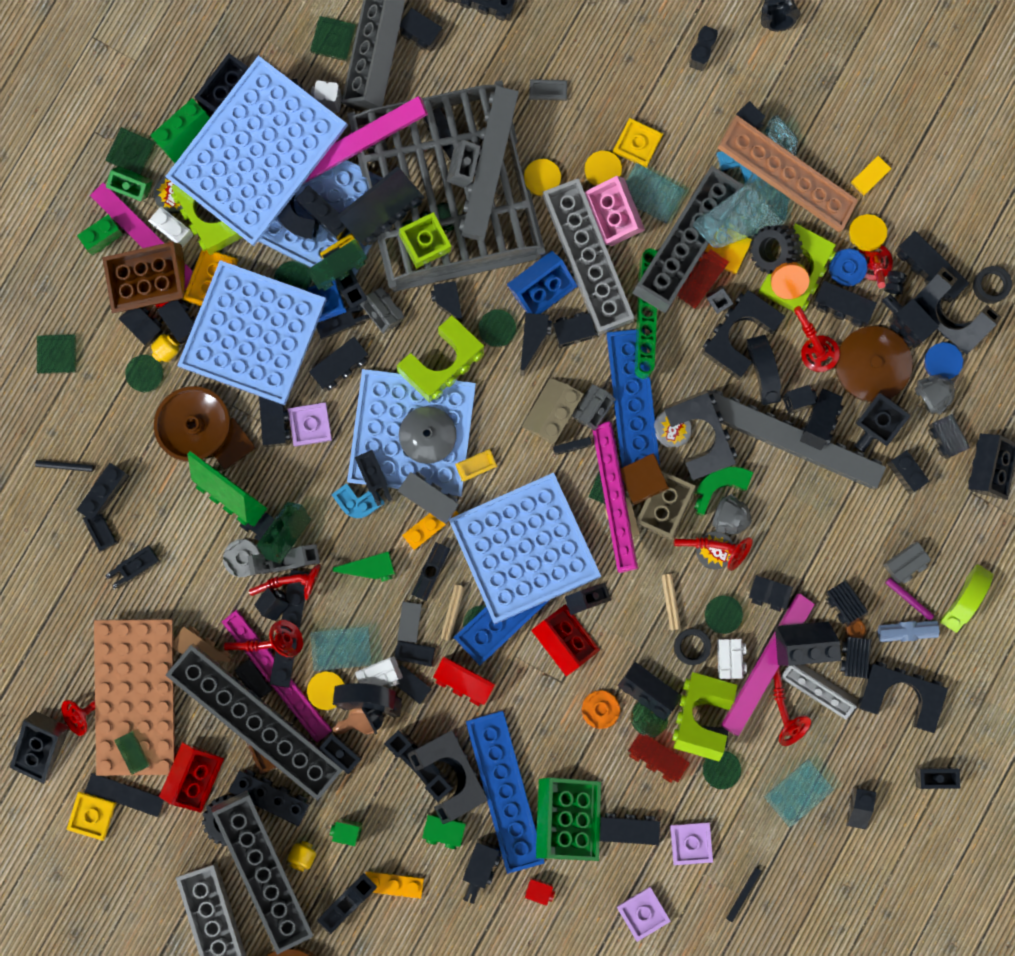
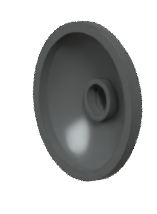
(430, 448)

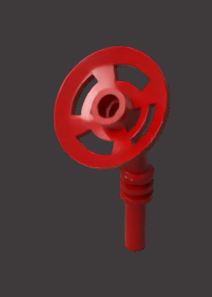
(875, 264)
(818, 346)
(736, 552)
(275, 582)
(281, 640)
(77, 716)
(791, 727)

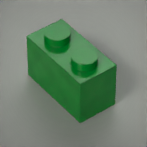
(129, 183)
(100, 234)
(346, 832)
(449, 833)

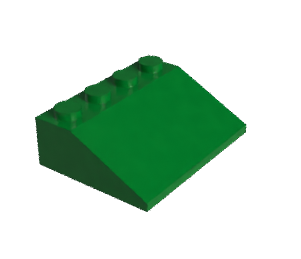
(225, 491)
(568, 819)

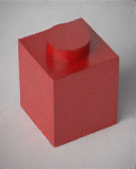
(539, 891)

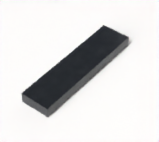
(125, 795)

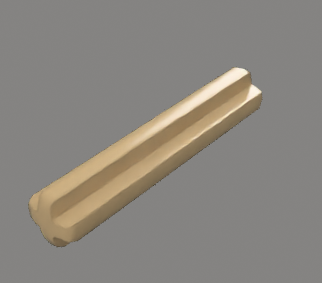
(671, 602)
(452, 612)

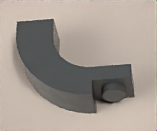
(295, 559)

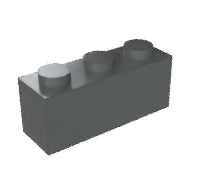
(429, 497)

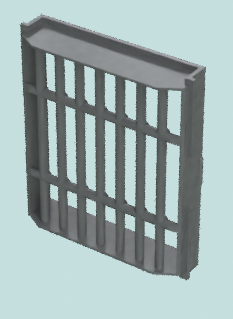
(467, 266)

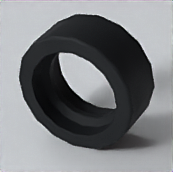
(1004, 276)
(706, 651)

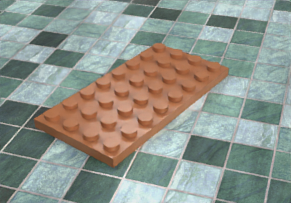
(134, 692)

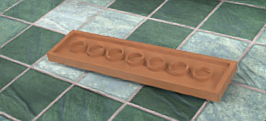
(787, 173)

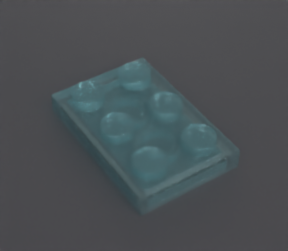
(653, 193)
(341, 649)
(798, 793)

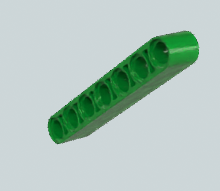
(645, 322)

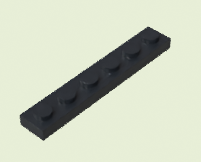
(283, 665)

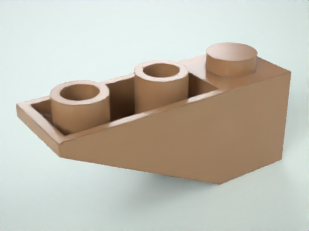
(191, 635)

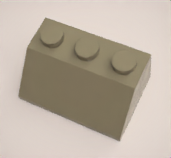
(552, 411)
(666, 510)

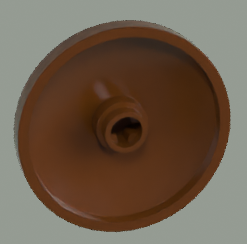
(873, 362)
(193, 422)

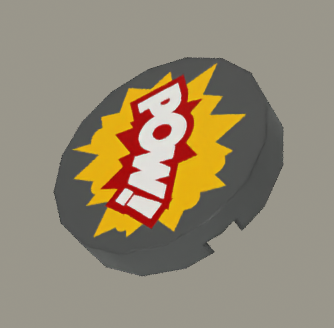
(163, 196)
(712, 557)

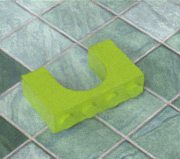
(212, 235)
(817, 252)
(432, 383)
(691, 736)

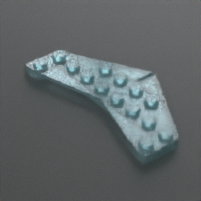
(752, 205)

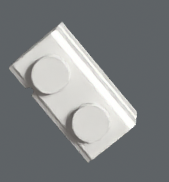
(327, 95)
(171, 227)
(731, 658)
(381, 673)

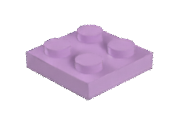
(310, 424)
(691, 843)
(643, 913)

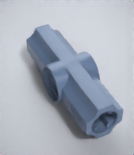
(908, 631)

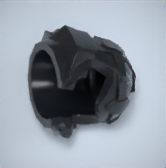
(779, 14)

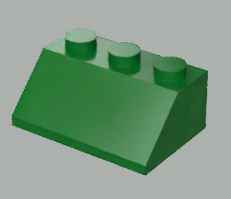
(180, 130)

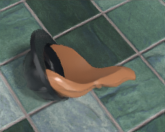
(362, 720)

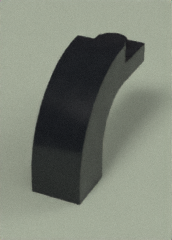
(300, 227)
(349, 286)
(766, 369)
(367, 696)
(346, 903)

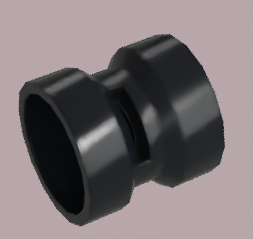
(895, 282)

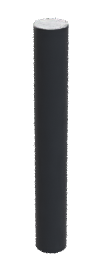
(64, 465)
(744, 894)

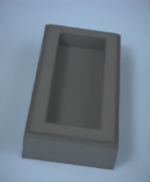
(548, 90)
(409, 622)

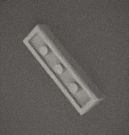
(820, 689)

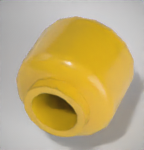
(165, 348)
(301, 856)

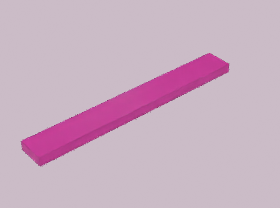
(370, 135)
(129, 221)
(615, 498)
(763, 670)
(291, 696)

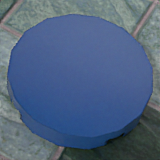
(848, 267)
(943, 360)

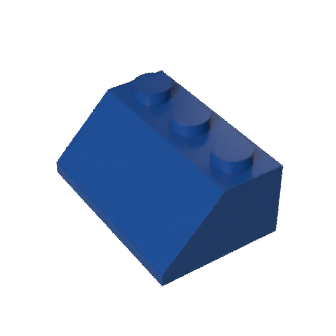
(542, 284)

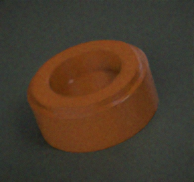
(856, 630)

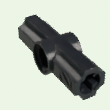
(436, 559)

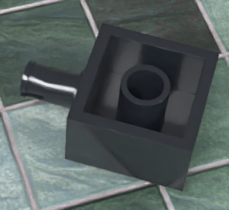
(910, 321)
(880, 421)
(480, 868)

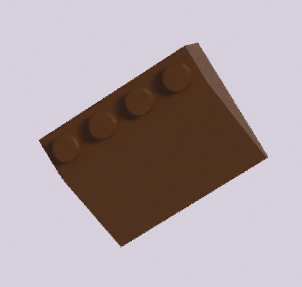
(145, 276)

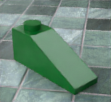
(373, 567)

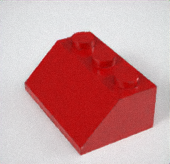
(565, 640)
(463, 681)
(191, 778)

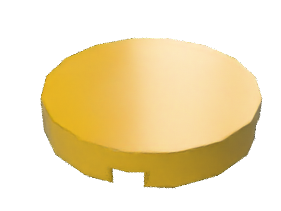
(602, 167)
(541, 176)
(868, 232)
(321, 689)

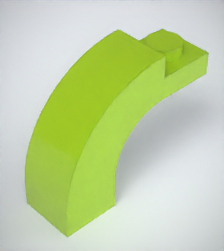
(969, 599)

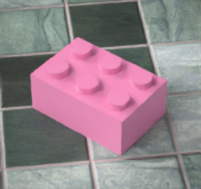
(614, 211)

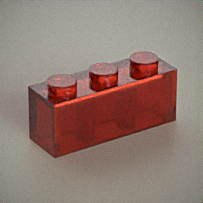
(702, 278)
(657, 757)

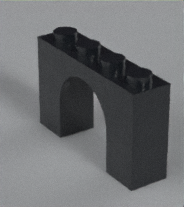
(748, 308)
(962, 334)
(720, 453)
(929, 695)
(434, 779)
(468, 792)

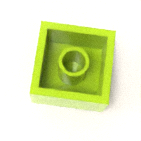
(425, 240)

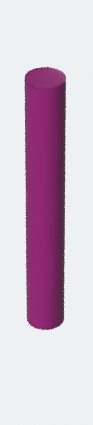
(909, 598)

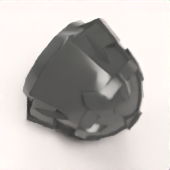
(936, 392)
(731, 516)

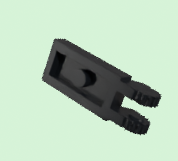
(340, 322)
(373, 475)
(134, 566)

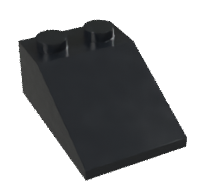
(535, 335)
(38, 746)

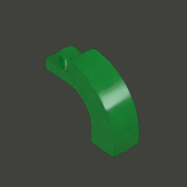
(729, 476)

